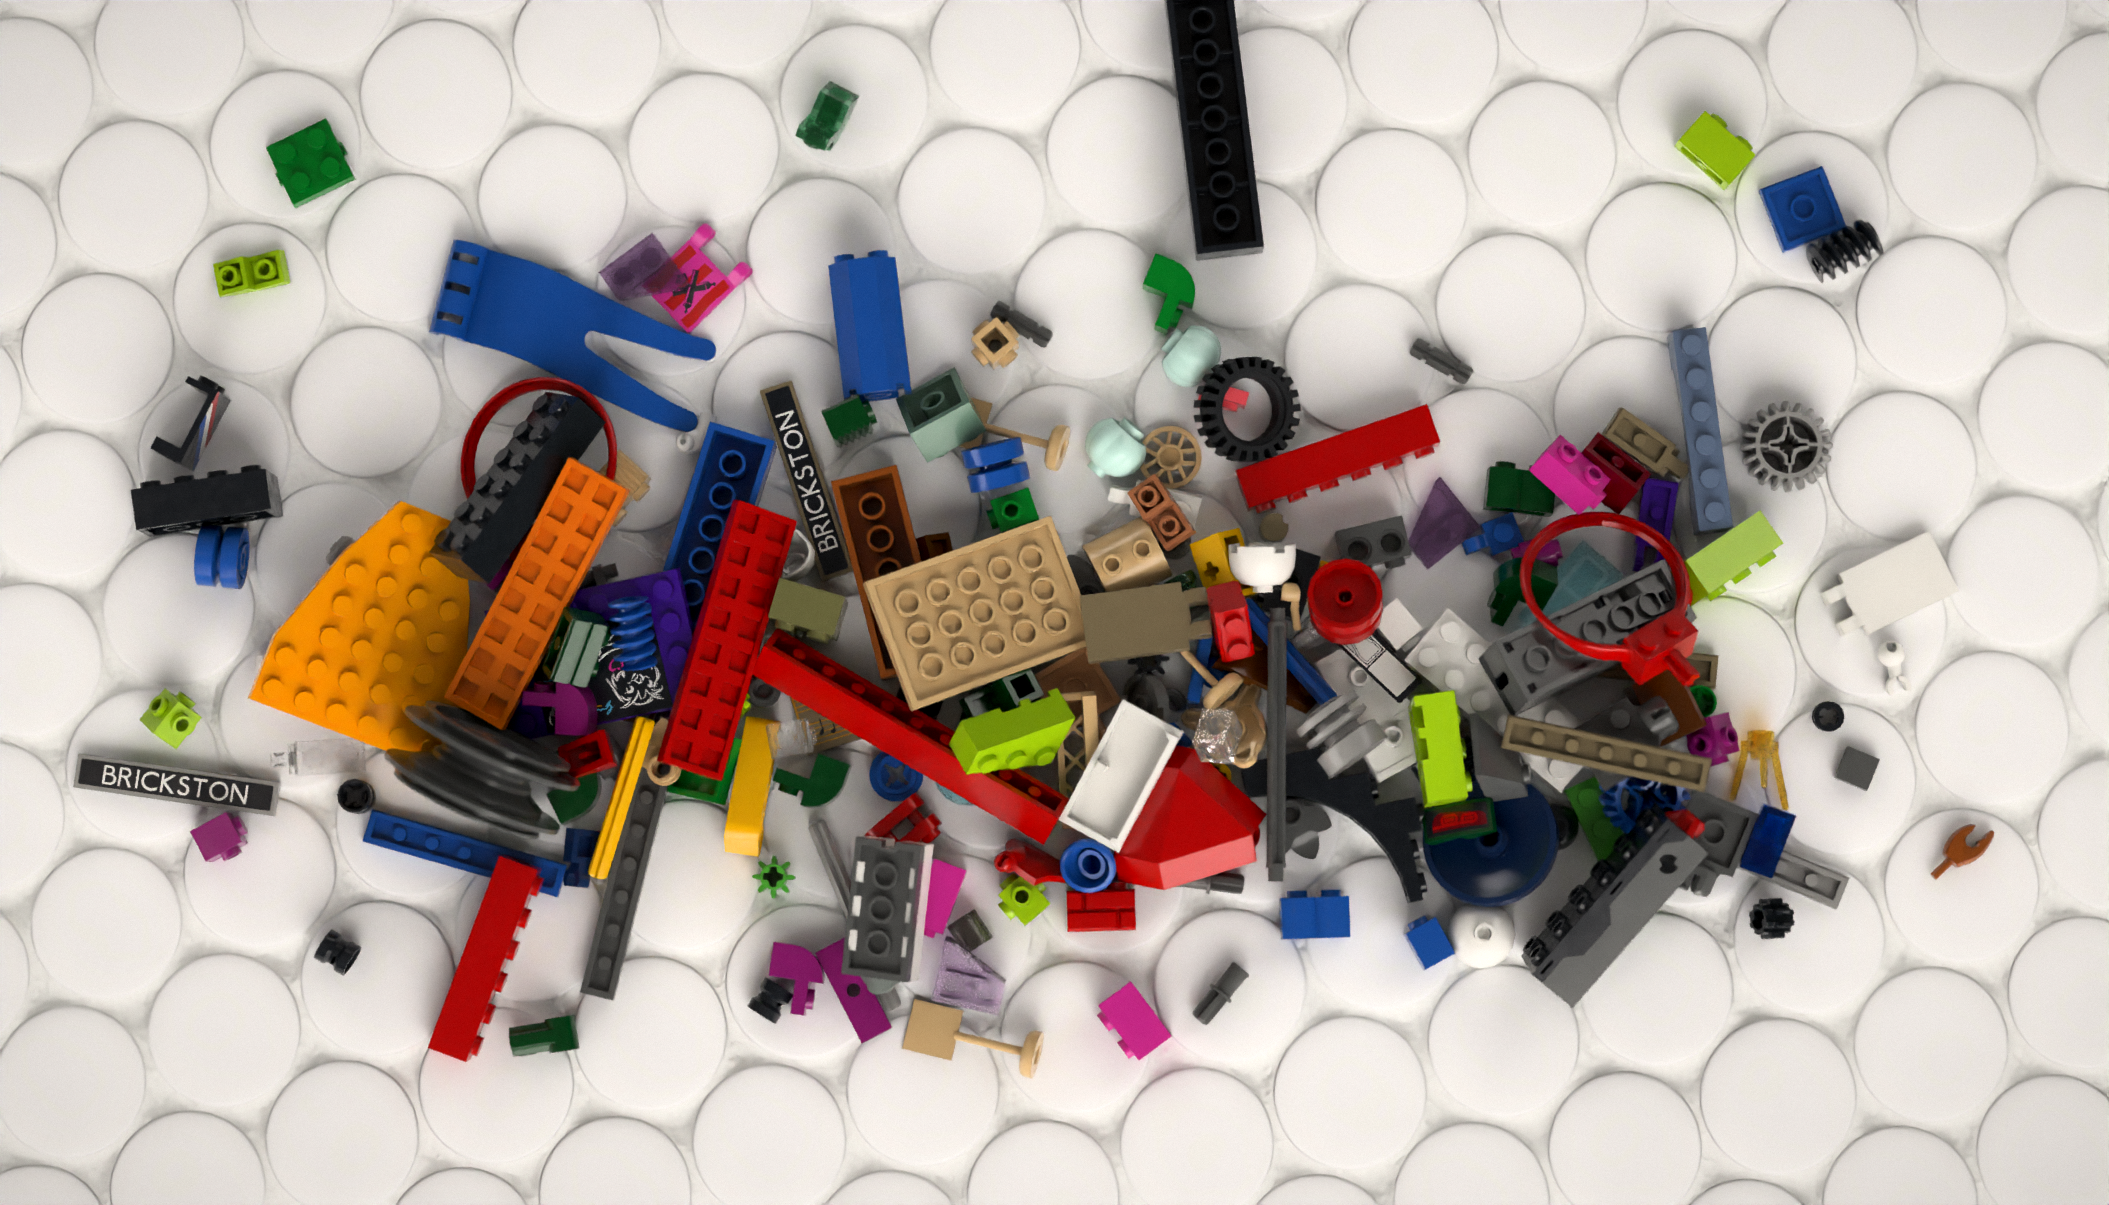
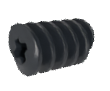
(1843, 249)

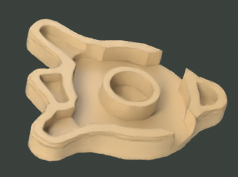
(1250, 718)

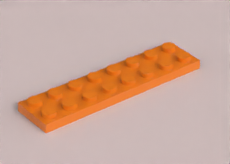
(535, 593)

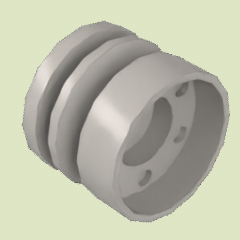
(1341, 733)

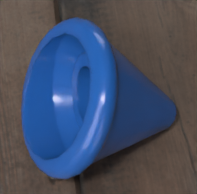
(1087, 866)

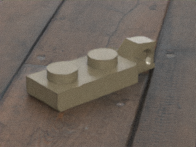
(1644, 444)

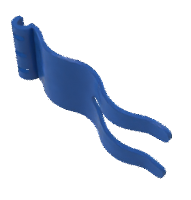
(545, 320)

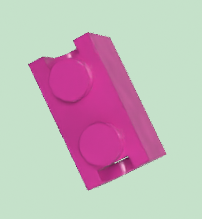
(1133, 1021)

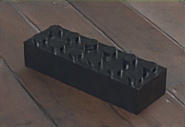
(515, 487)

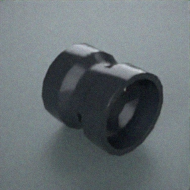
(351, 795)
(337, 952)
(770, 1000)

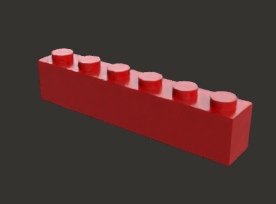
(1337, 458)
(485, 958)

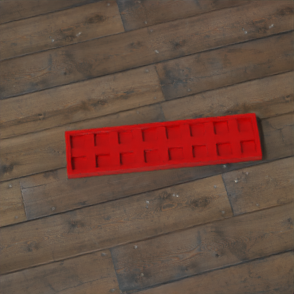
(726, 640)

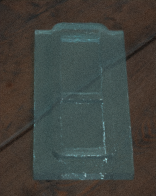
(1578, 577)

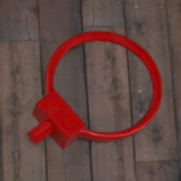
(474, 433)
(1652, 648)

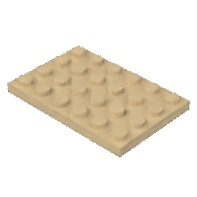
(979, 613)

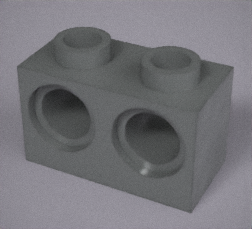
(1370, 537)

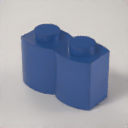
(1314, 916)

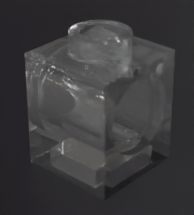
(1217, 736)

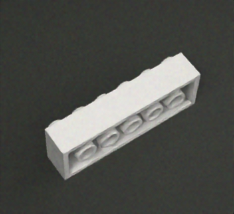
(1450, 661)

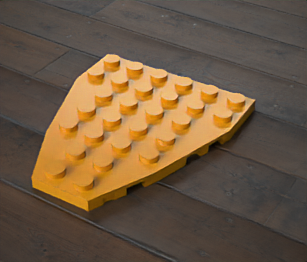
(373, 637)

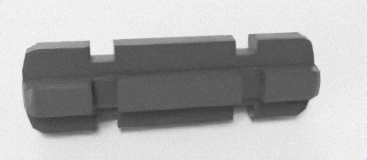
(1022, 324)
(1441, 361)

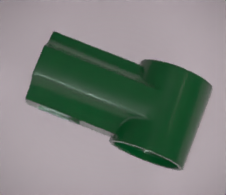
(552, 1035)

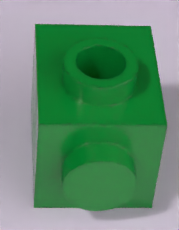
(1012, 511)

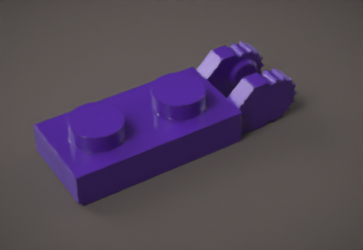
(1657, 511)

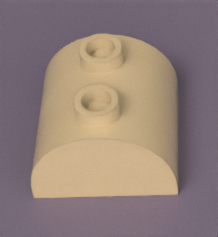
(1128, 557)

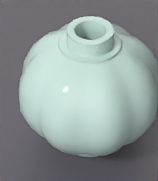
(1190, 355)
(1115, 448)

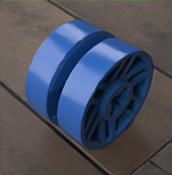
(995, 464)
(221, 556)

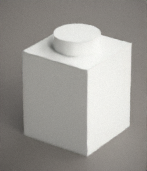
(1398, 627)

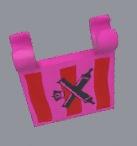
(707, 282)

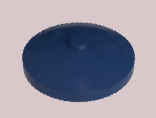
(1501, 864)

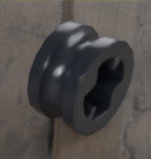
(1828, 727)

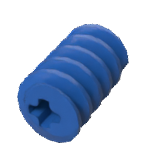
(634, 633)

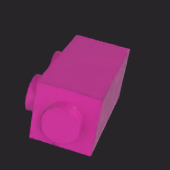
(1570, 475)
(942, 895)

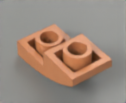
(1161, 512)

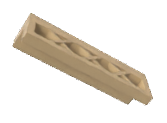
(1089, 735)

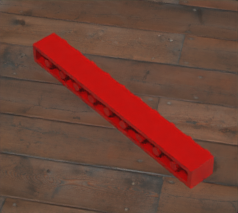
(904, 734)

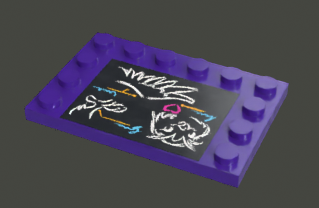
(617, 691)

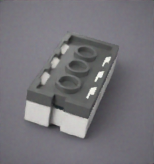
(887, 911)

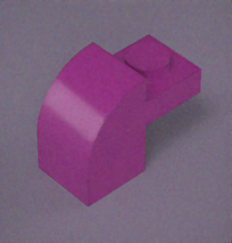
(574, 706)
(801, 965)

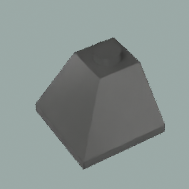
(1497, 770)

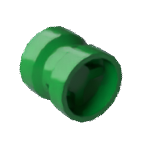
(1705, 699)

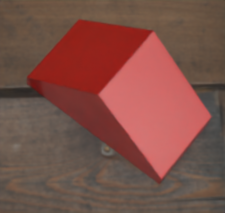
(589, 754)

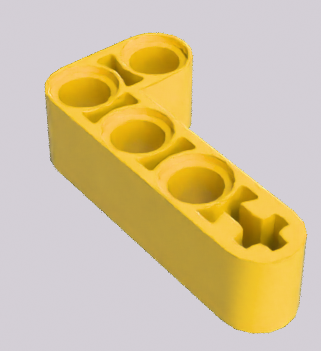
(750, 790)

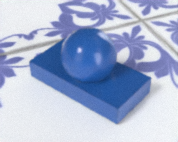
(1197, 681)

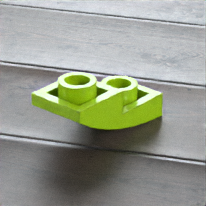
(251, 273)

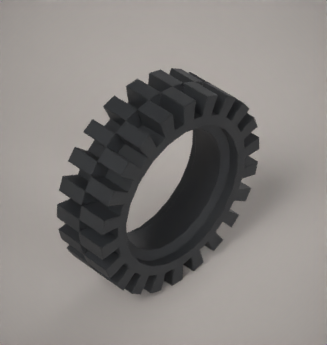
(1282, 409)

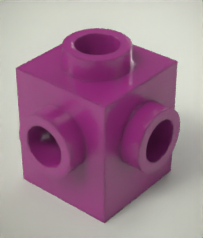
(1714, 739)

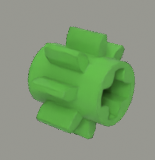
(767, 869)

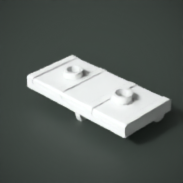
(1398, 749)
(1121, 775)

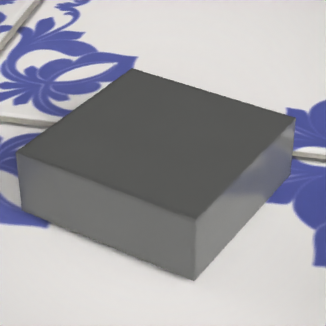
(1856, 768)

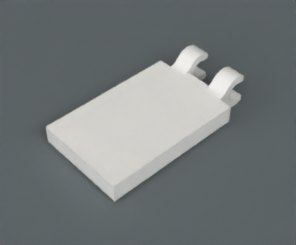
(1892, 585)

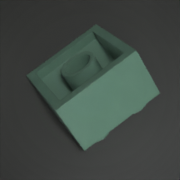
(940, 415)

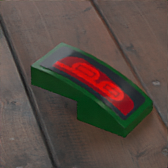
(1459, 819)

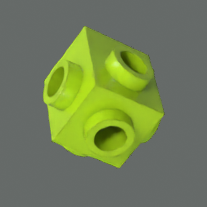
(171, 717)
(1024, 911)

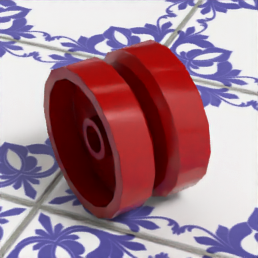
(1345, 601)

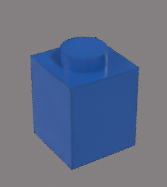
(1428, 941)

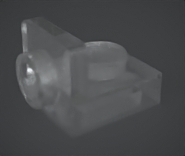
(790, 738)

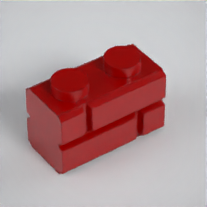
(1230, 621)
(1102, 910)

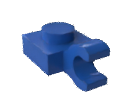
(1498, 536)

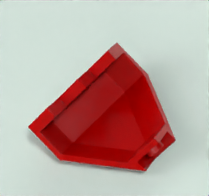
(1189, 827)

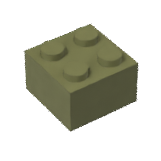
(807, 610)

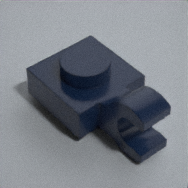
(579, 851)

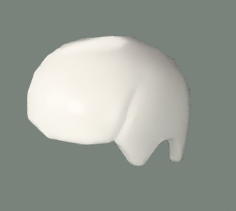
(799, 558)

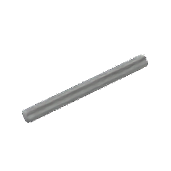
(841, 886)

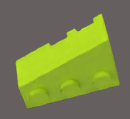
(1731, 556)
(1013, 738)
(1439, 748)

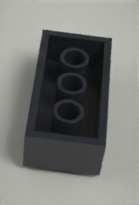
(211, 501)

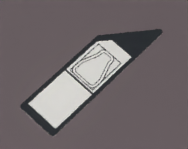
(1384, 667)

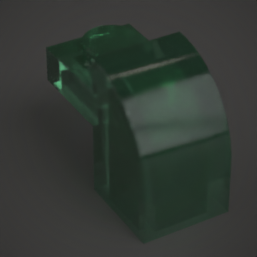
(828, 117)

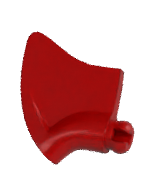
(1028, 862)

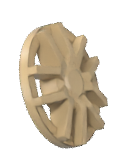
(1171, 456)

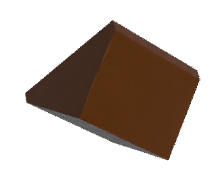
(1677, 697)

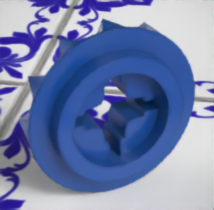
(897, 791)

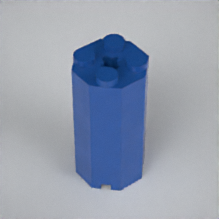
(869, 326)

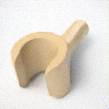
(1291, 593)

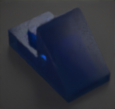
(1767, 840)

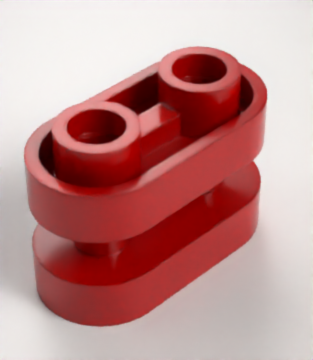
(924, 829)

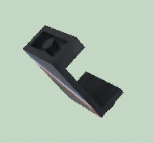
(201, 430)

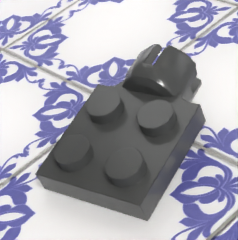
(1640, 723)
(1724, 838)

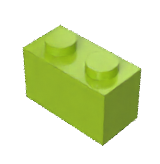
(1715, 149)

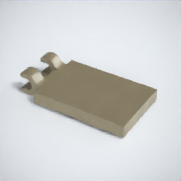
(1142, 622)

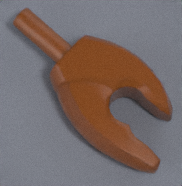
(1959, 853)

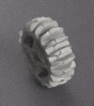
(1787, 432)

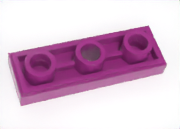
(863, 1010)

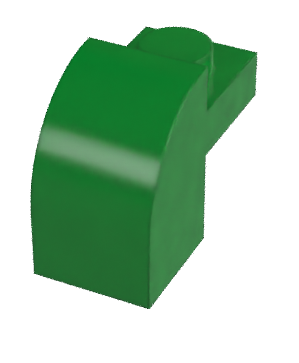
(1174, 284)

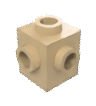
(995, 331)

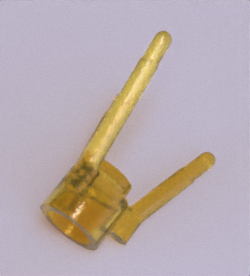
(1761, 747)

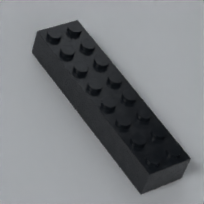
(1214, 128)

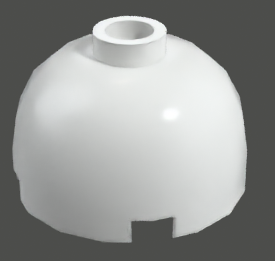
(1262, 564)
(1481, 935)

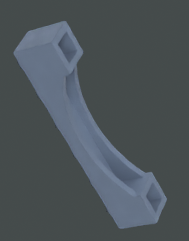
(1703, 443)

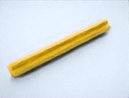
(621, 797)

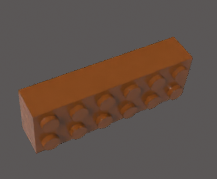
(877, 539)

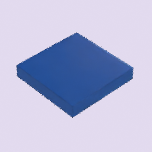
(1802, 209)

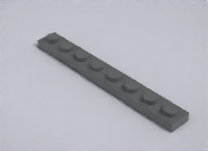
(624, 888)

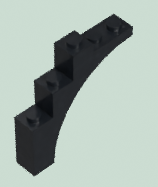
(1354, 798)

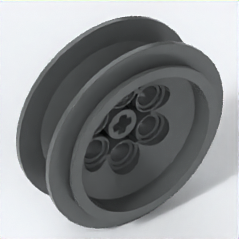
(481, 770)

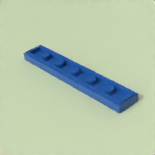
(454, 848)

